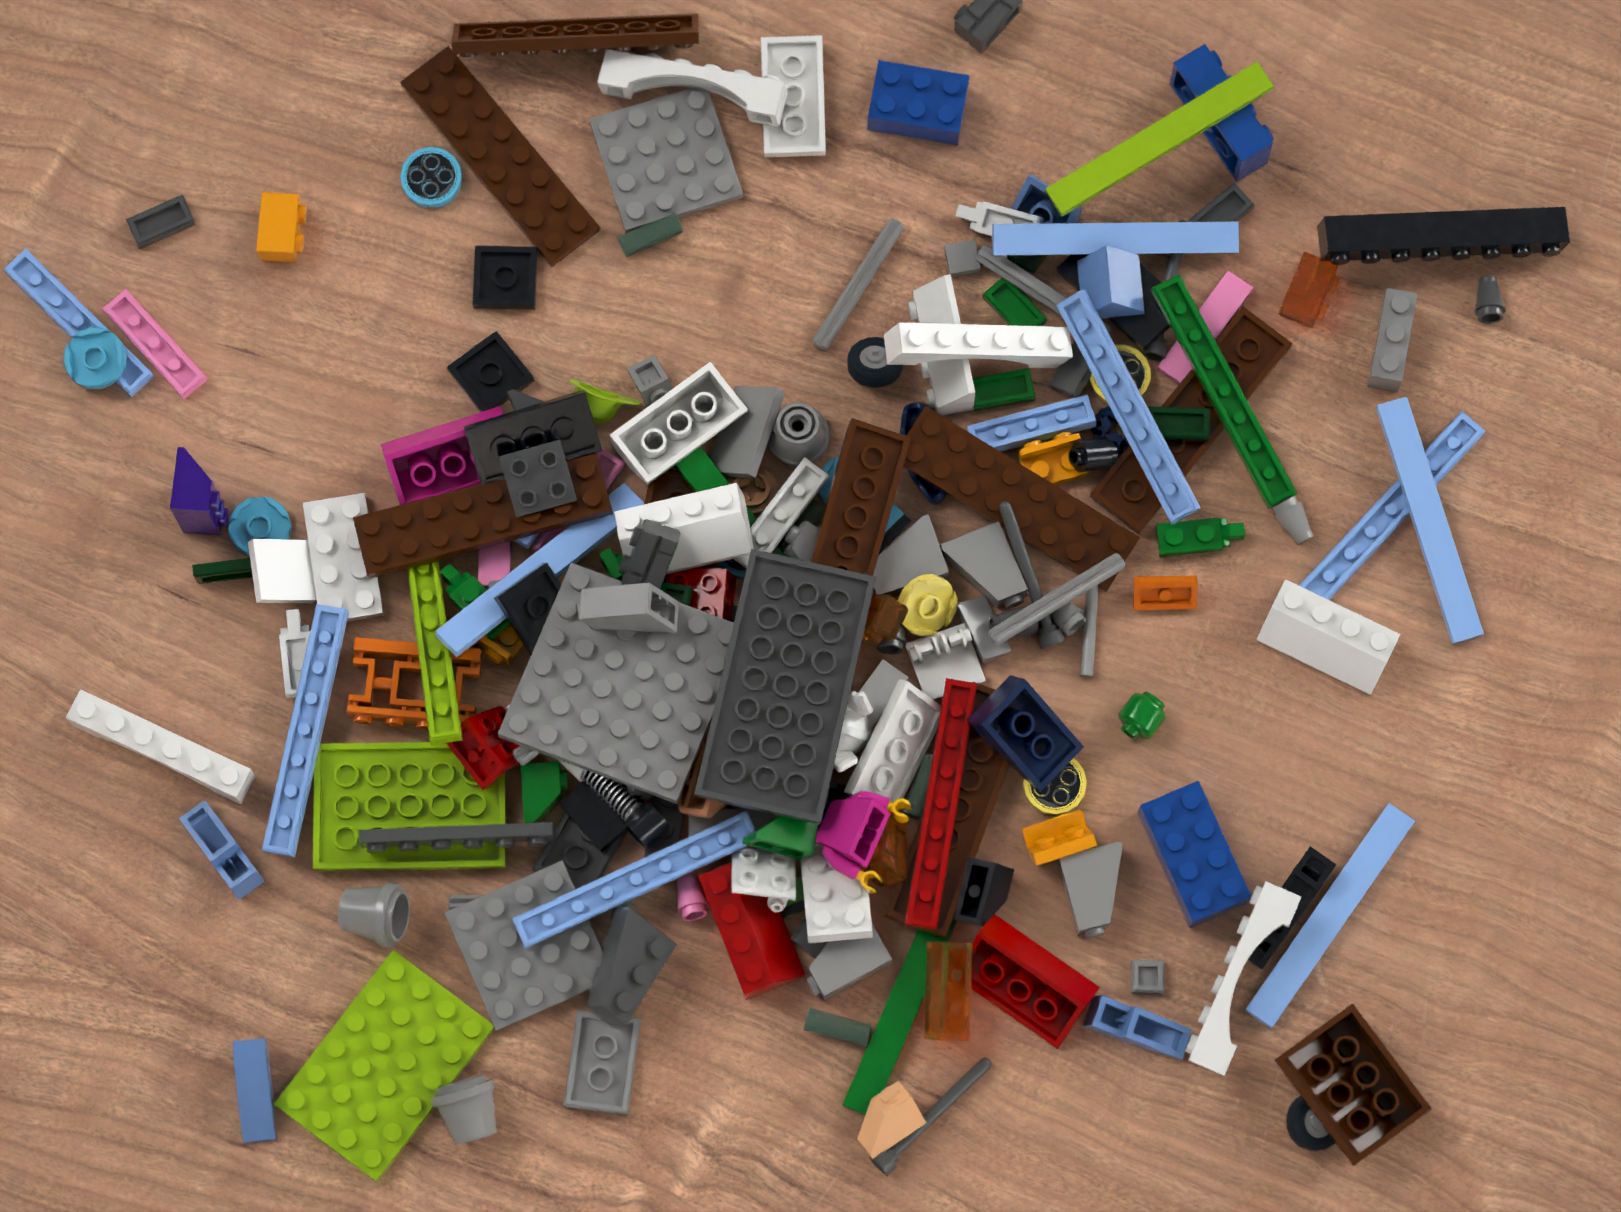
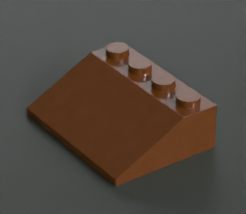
(1353, 1084)

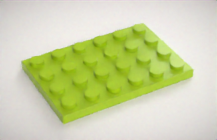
(399, 788)
(381, 1065)

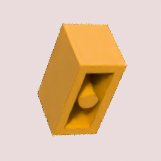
(280, 227)

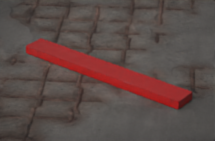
(940, 805)

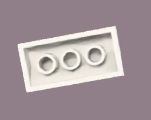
(949, 380)
(677, 423)
(709, 521)
(1328, 637)

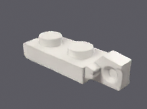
(987, 214)
(293, 649)

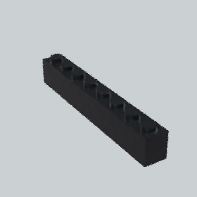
(1443, 235)

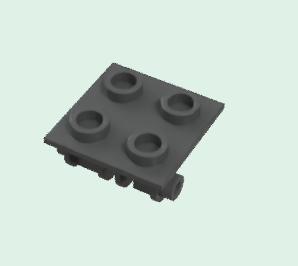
(538, 478)

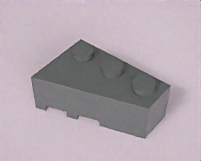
(628, 966)

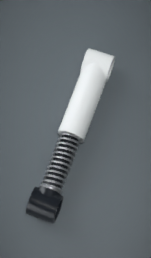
(641, 819)

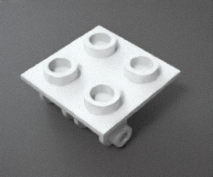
(942, 657)
(764, 875)

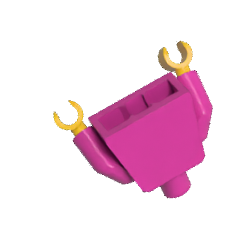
(853, 831)

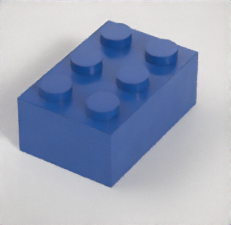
(918, 102)

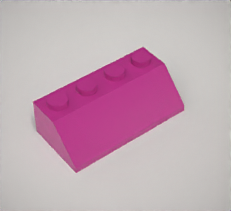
(434, 459)

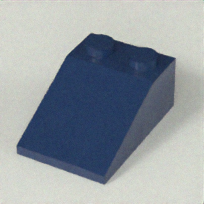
(1025, 732)

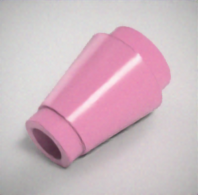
(690, 898)

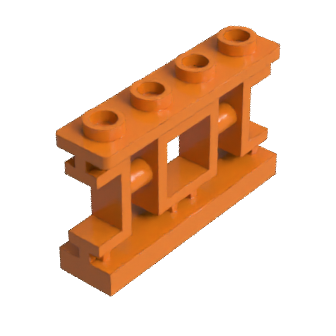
(410, 710)

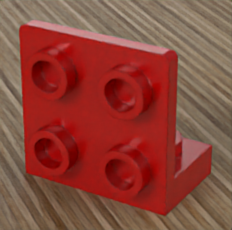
(712, 589)
(481, 748)

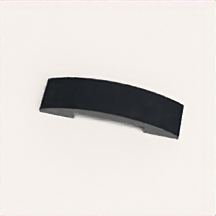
(1303, 881)

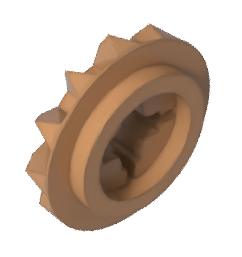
(763, 481)

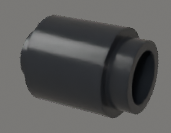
(1092, 455)

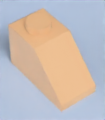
(889, 1119)

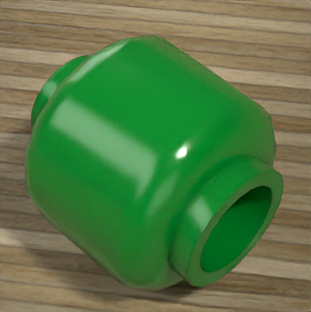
(1142, 715)

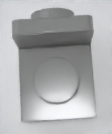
(650, 380)

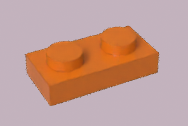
(1164, 592)

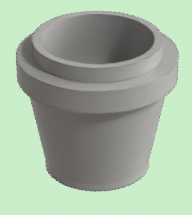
(792, 446)
(375, 913)
(467, 1108)

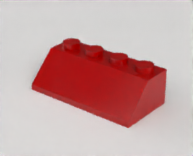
(752, 935)
(1028, 981)

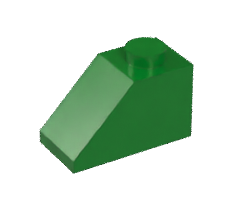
(541, 789)
(784, 837)

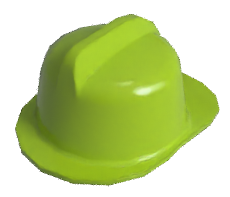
(602, 402)

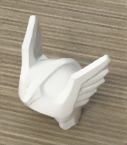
(854, 732)

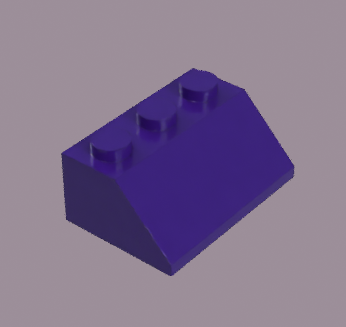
(195, 498)

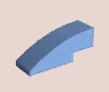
(221, 850)
(1137, 1027)
(254, 1090)

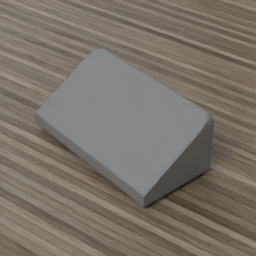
(975, 616)

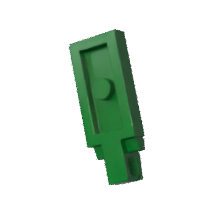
(1197, 536)
(464, 591)

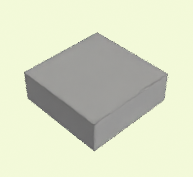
(961, 258)
(1147, 976)

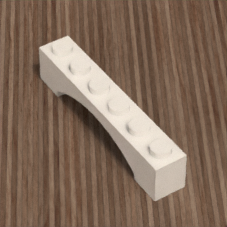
(630, 73)
(934, 342)
(161, 745)
(1272, 910)

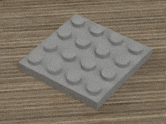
(666, 158)
(518, 979)

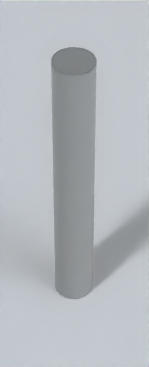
(1089, 632)

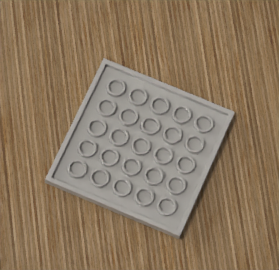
(620, 698)

